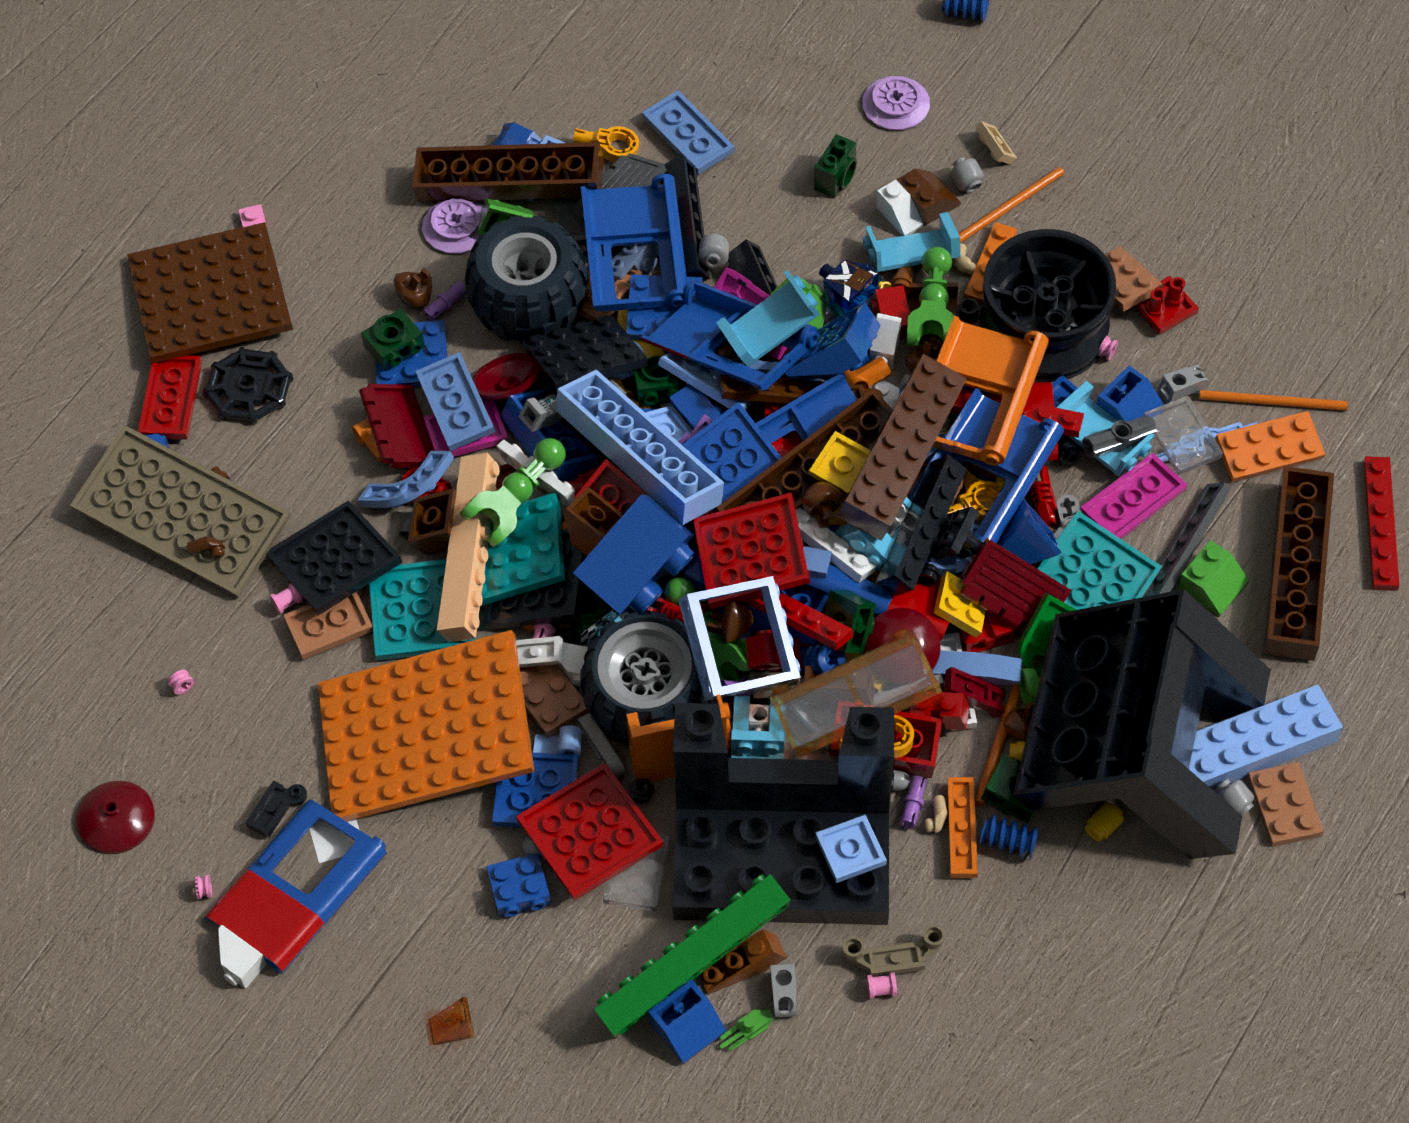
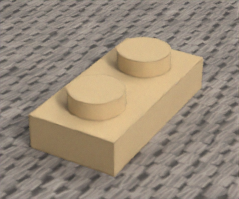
(992, 138)

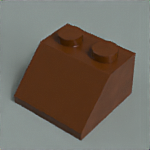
(928, 194)
(589, 520)
(432, 521)

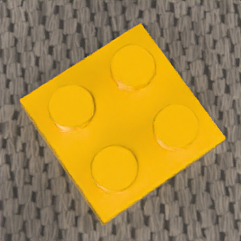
(839, 462)
(957, 608)

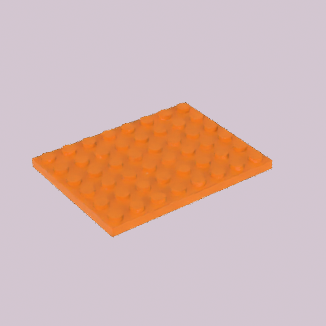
(425, 727)

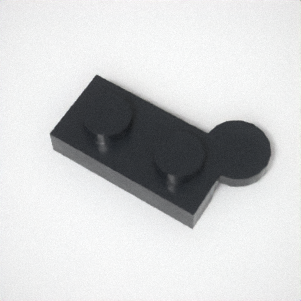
(274, 806)

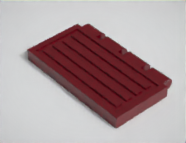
(396, 424)
(1008, 584)

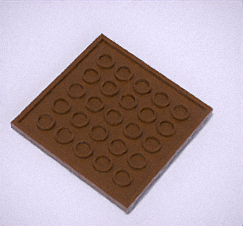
(209, 292)

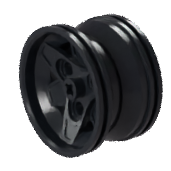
(1076, 271)

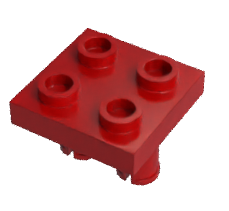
(1167, 305)

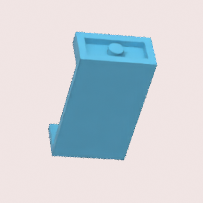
(909, 249)
(770, 321)
(1098, 419)

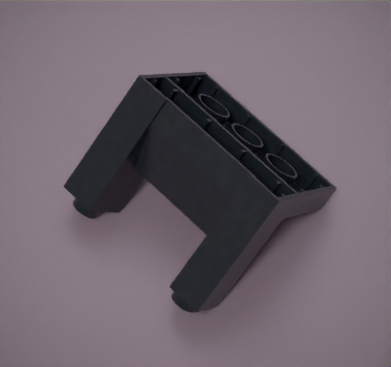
(1125, 710)
(764, 817)

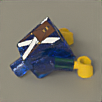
(849, 285)

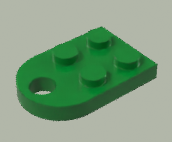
(1038, 631)

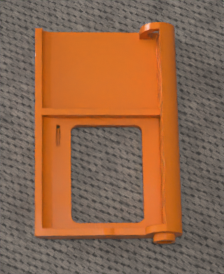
(997, 366)

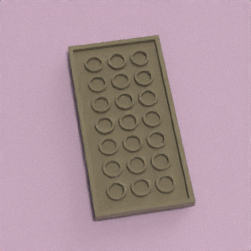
(171, 500)

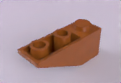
(744, 961)

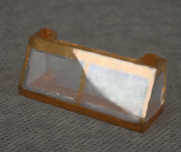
(886, 676)

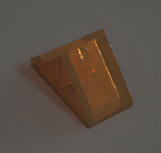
(452, 1023)

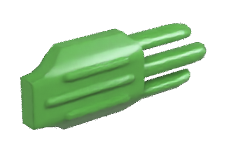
(749, 1027)

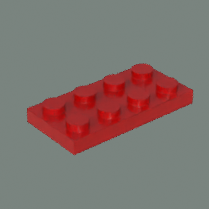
(170, 397)

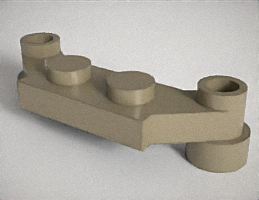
(894, 958)

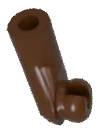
(207, 543)

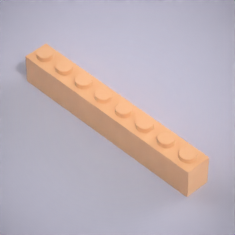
(467, 552)

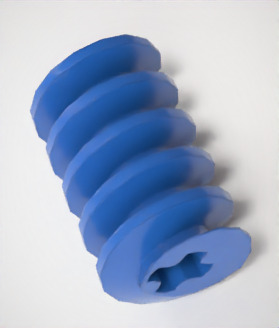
(975, 7)
(820, 658)
(1009, 835)

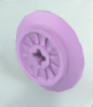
(886, 112)
(452, 225)

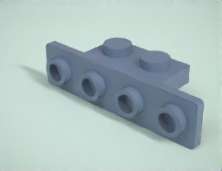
(638, 256)

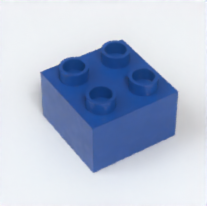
(636, 555)

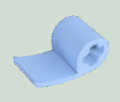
(567, 742)

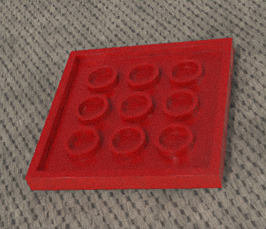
(752, 545)
(589, 831)

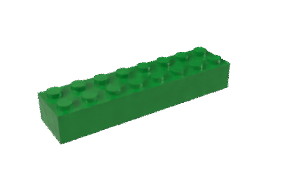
(693, 955)

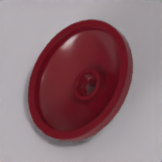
(506, 376)
(900, 618)
(121, 828)

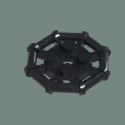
(248, 396)

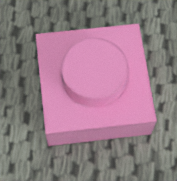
(252, 215)

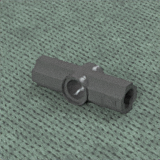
(1118, 436)

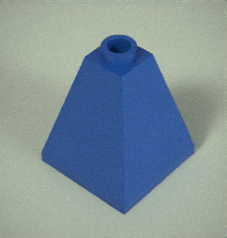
(1029, 536)

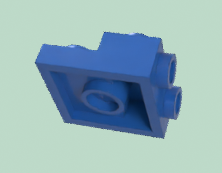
(518, 885)

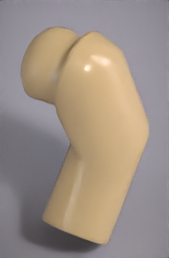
(963, 263)
(940, 812)

